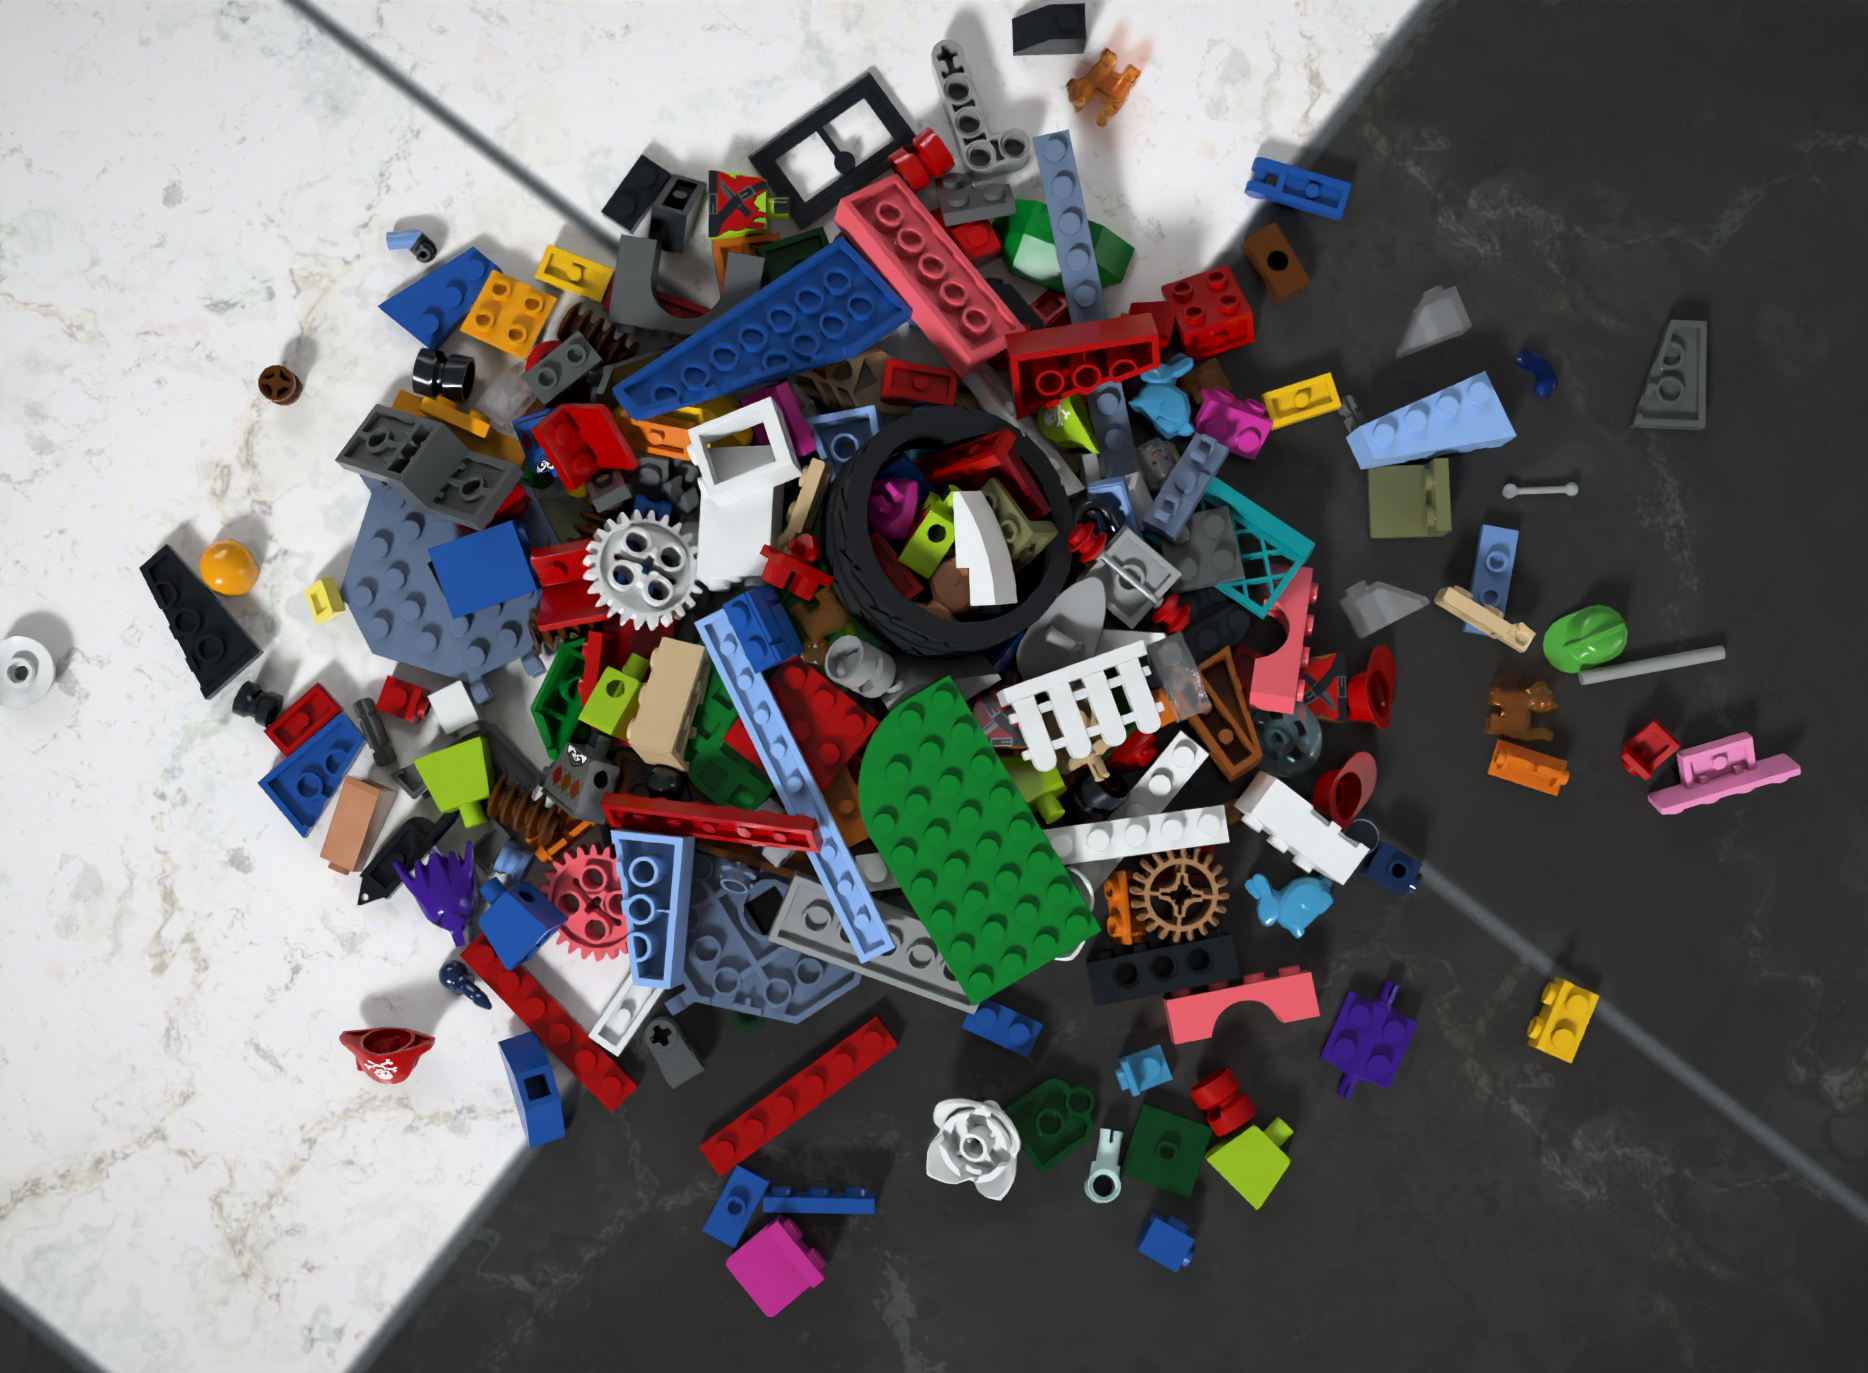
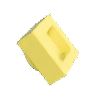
(325, 600)

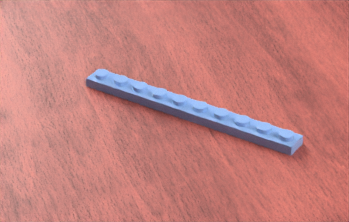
(796, 787)

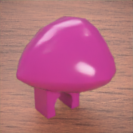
(892, 506)

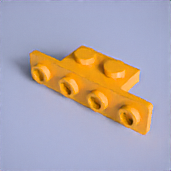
(470, 429)

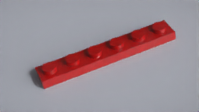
(712, 822)
(552, 1024)
(798, 1095)

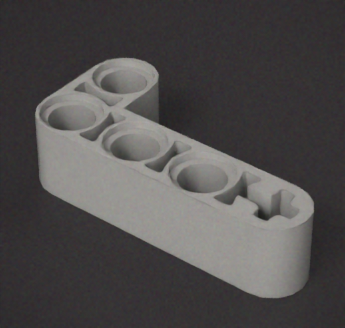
(970, 110)

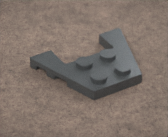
(505, 759)

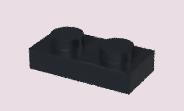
(636, 194)

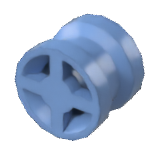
(514, 861)

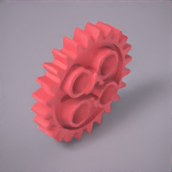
(579, 927)

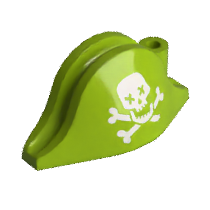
(1068, 424)

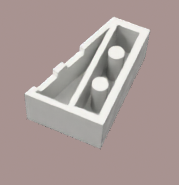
(1299, 829)

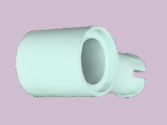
(1105, 1165)

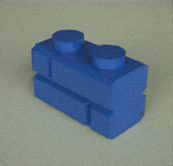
(763, 628)

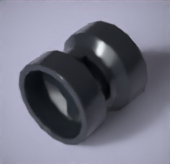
(257, 703)

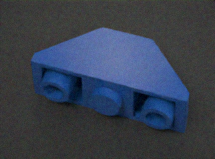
(533, 1088)

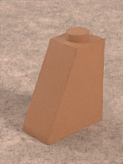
(356, 823)

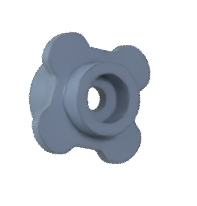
(737, 877)

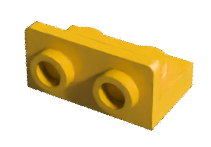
(1561, 1019)

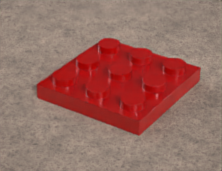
(820, 716)

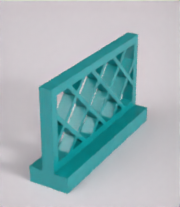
(1264, 527)

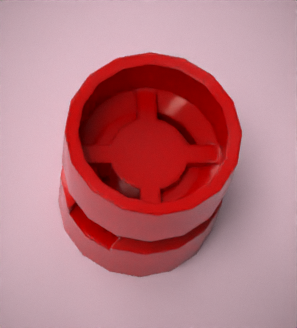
(922, 160)
(1223, 1102)

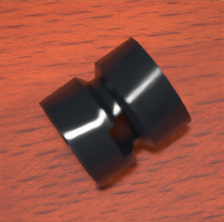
(438, 374)
(1094, 800)

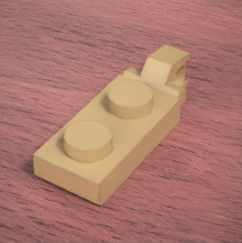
(804, 511)
(1486, 618)

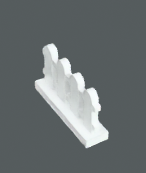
(1066, 711)

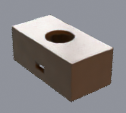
(1279, 284)

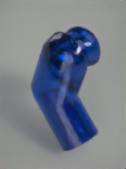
(1543, 371)

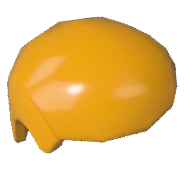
(228, 568)

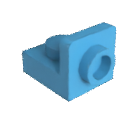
(1143, 1070)

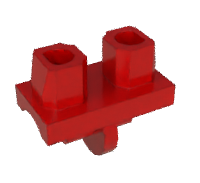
(807, 577)

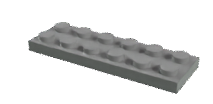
(812, 927)

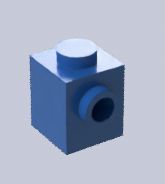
(1166, 1241)

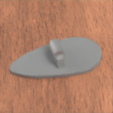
(1065, 632)

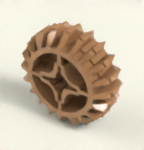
(1196, 893)

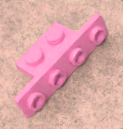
(1720, 771)

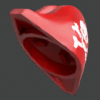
(387, 1052)

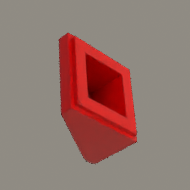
(1052, 309)

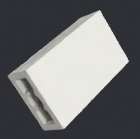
(736, 533)

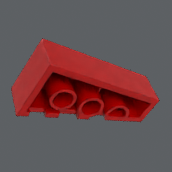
(1077, 358)

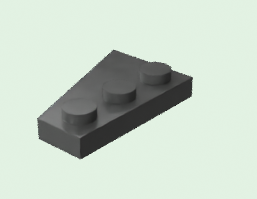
(1676, 380)

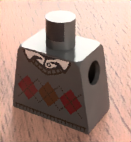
(583, 777)

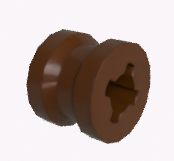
(272, 382)

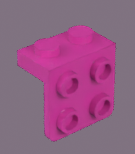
(776, 1266)

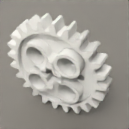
(633, 599)

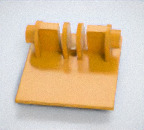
(509, 315)

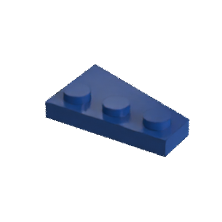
(441, 299)
(313, 773)

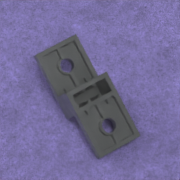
(429, 467)

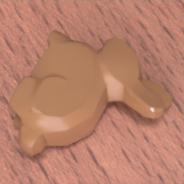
(949, 590)

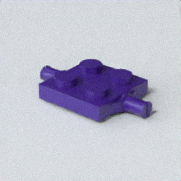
(1368, 1040)

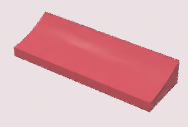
(927, 272)

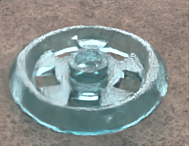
(1309, 743)

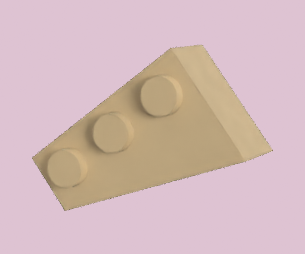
(669, 703)

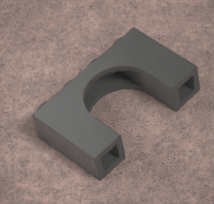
(635, 297)

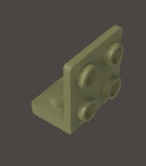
(1409, 500)
(1023, 537)

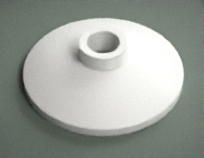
(20, 653)

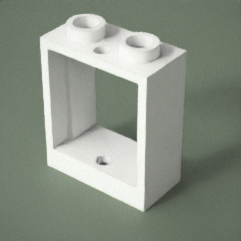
(757, 480)

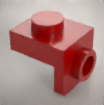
(1648, 749)

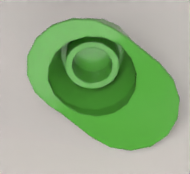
(1585, 639)

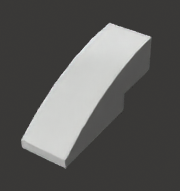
(982, 550)

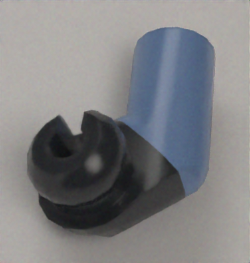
(415, 241)

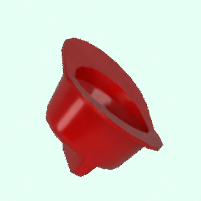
(1372, 690)
(1345, 791)

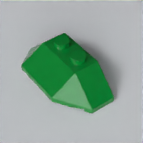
(1031, 251)
(558, 701)

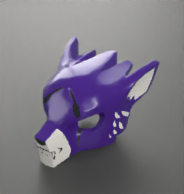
(446, 890)

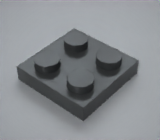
(1204, 551)

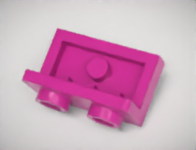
(787, 400)
(1233, 422)

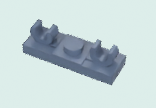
(1185, 486)

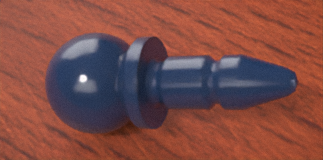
(455, 976)

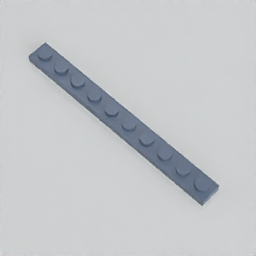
(1083, 289)

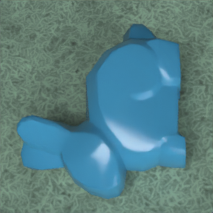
(1163, 401)
(1293, 905)

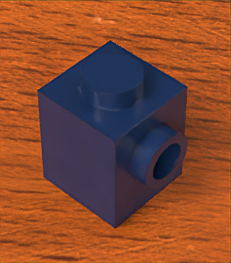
(1392, 869)

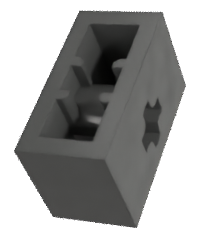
(563, 370)

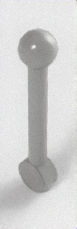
(1510, 490)

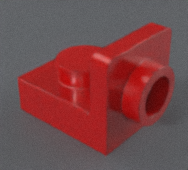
(404, 700)

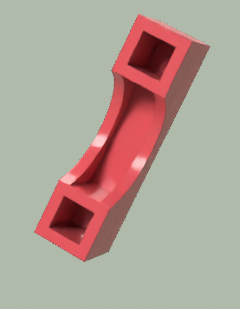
(1276, 676)
(1288, 995)

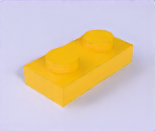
(575, 274)
(1301, 401)

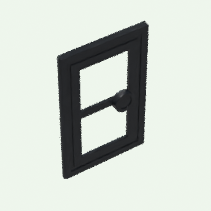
(855, 177)

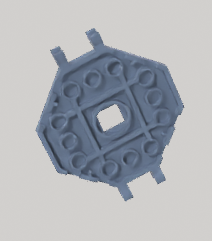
(405, 608)
(737, 966)

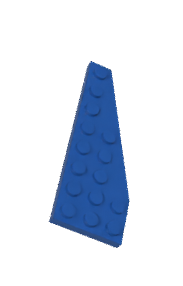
(799, 322)

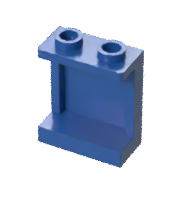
(485, 568)

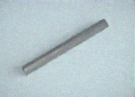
(1651, 665)

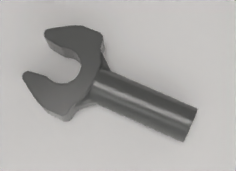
(680, 500)

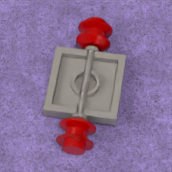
(1132, 576)

